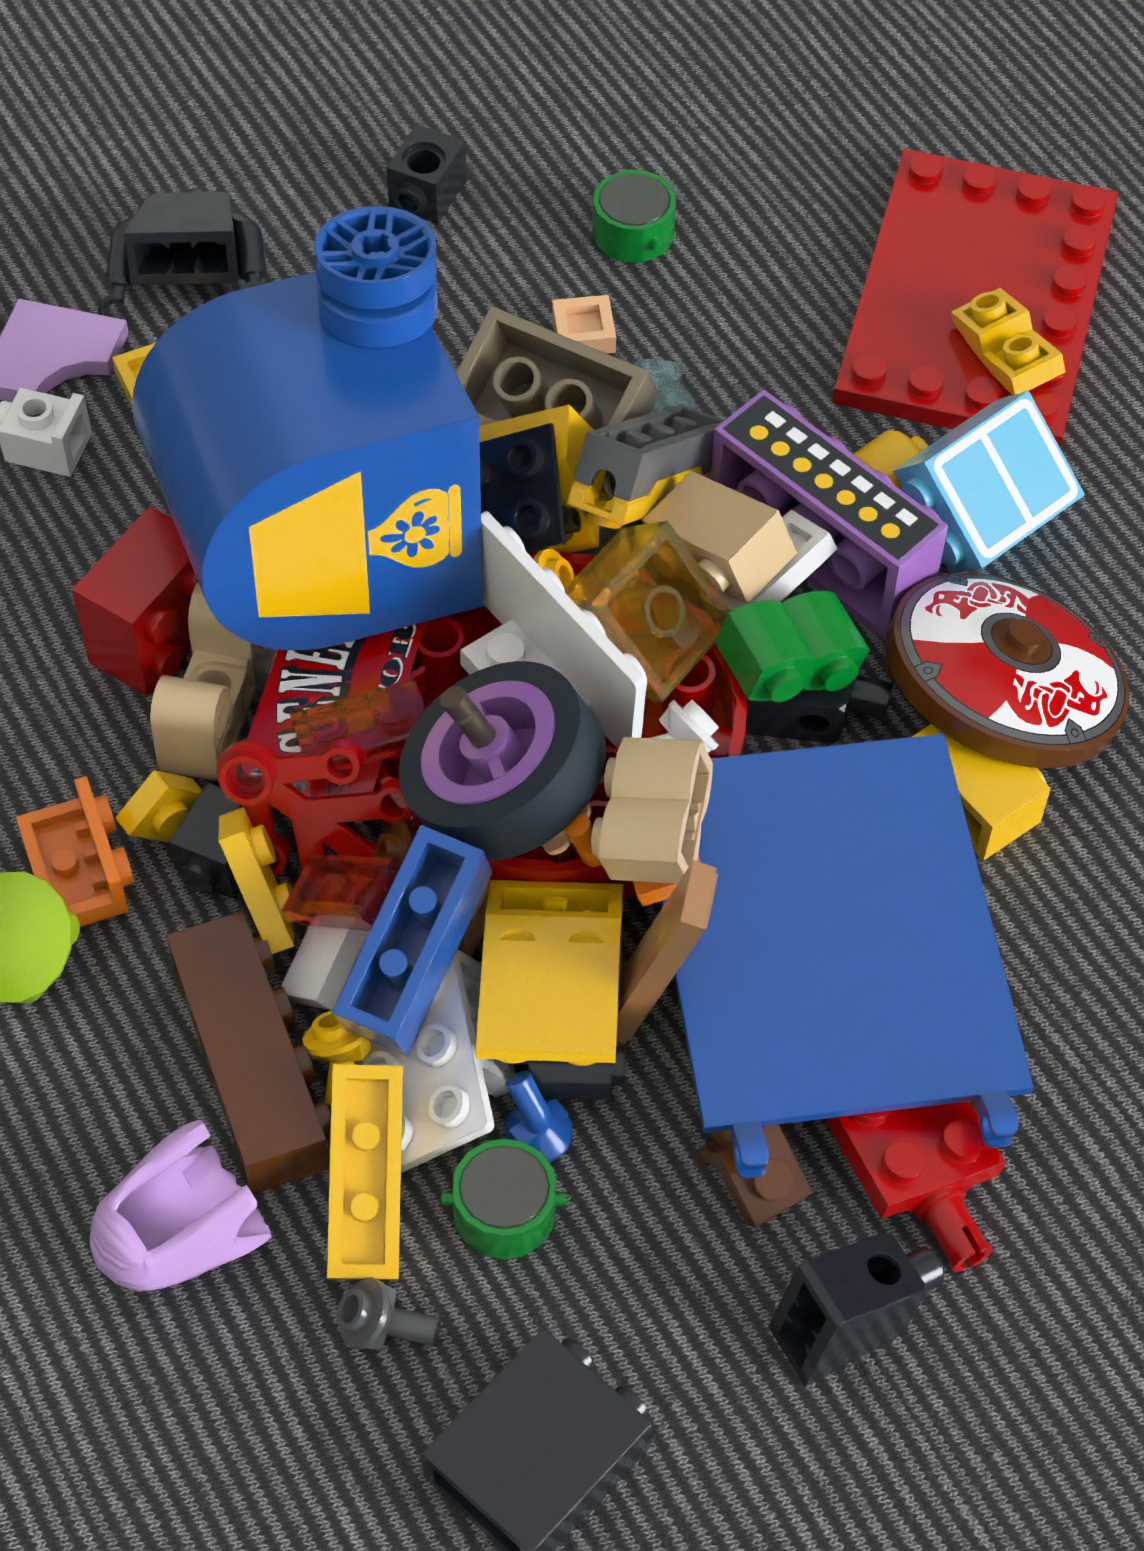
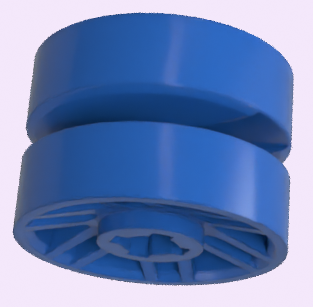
(376, 276)

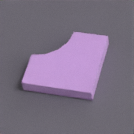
(54, 344)

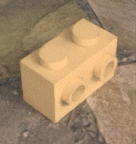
(728, 534)

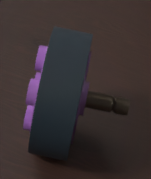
(503, 759)

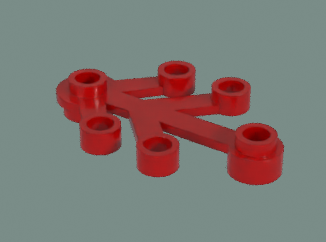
(314, 819)

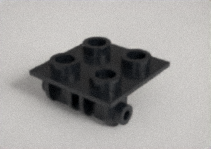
(524, 488)

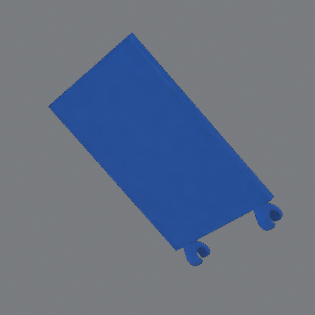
(845, 948)

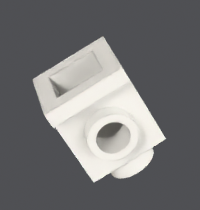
(44, 431)

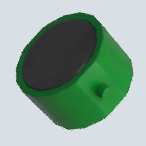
(634, 216)
(504, 1198)

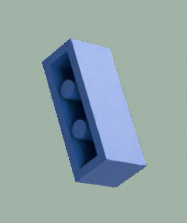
(413, 940)

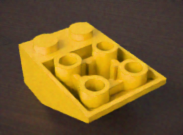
(550, 972)

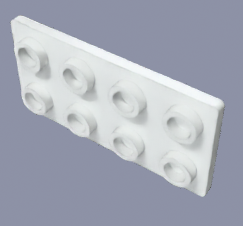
(551, 630)
(442, 1079)

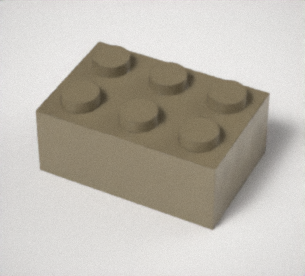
(530, 369)

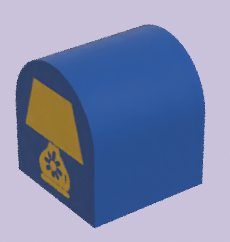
(312, 473)

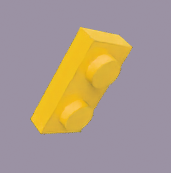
(249, 856)

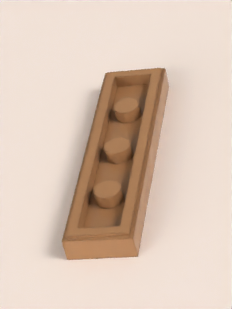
(665, 947)

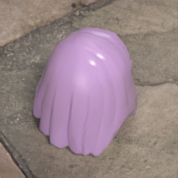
(175, 1216)

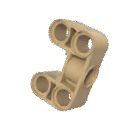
(205, 710)

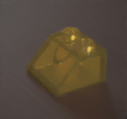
(652, 602)

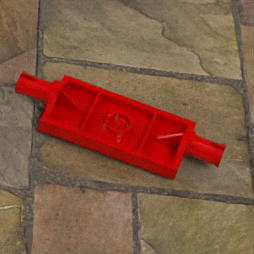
(924, 1165)

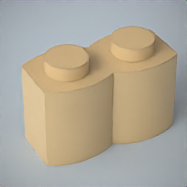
(653, 809)

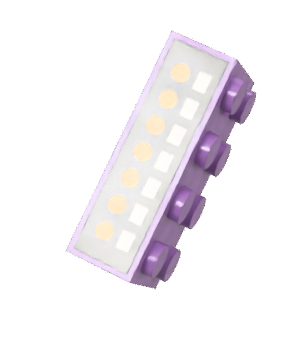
(879, 531)

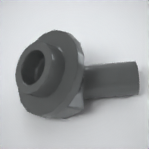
(369, 1315)

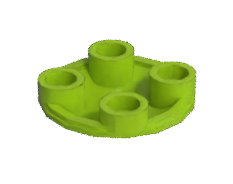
(33, 936)

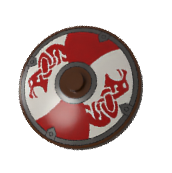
(1006, 670)

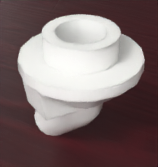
(689, 724)

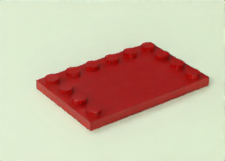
(942, 242)

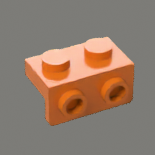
(73, 854)

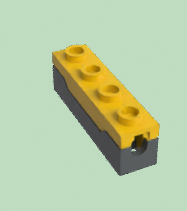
(639, 462)

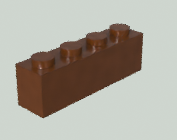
(249, 1052)

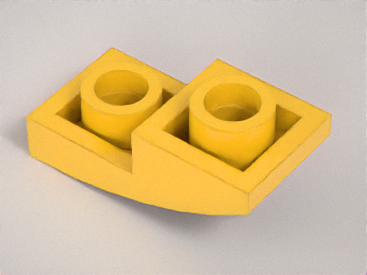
(1005, 343)

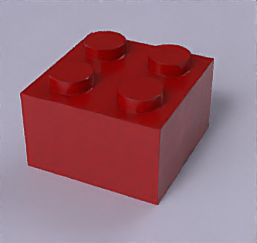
(138, 604)

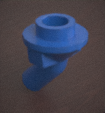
(535, 1120)

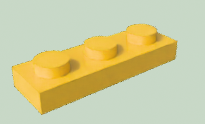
(364, 1172)

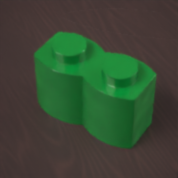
(791, 646)

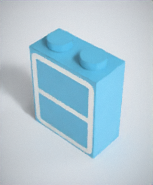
(991, 481)

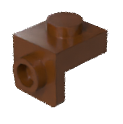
(766, 1195)

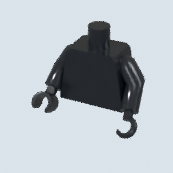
(183, 241)

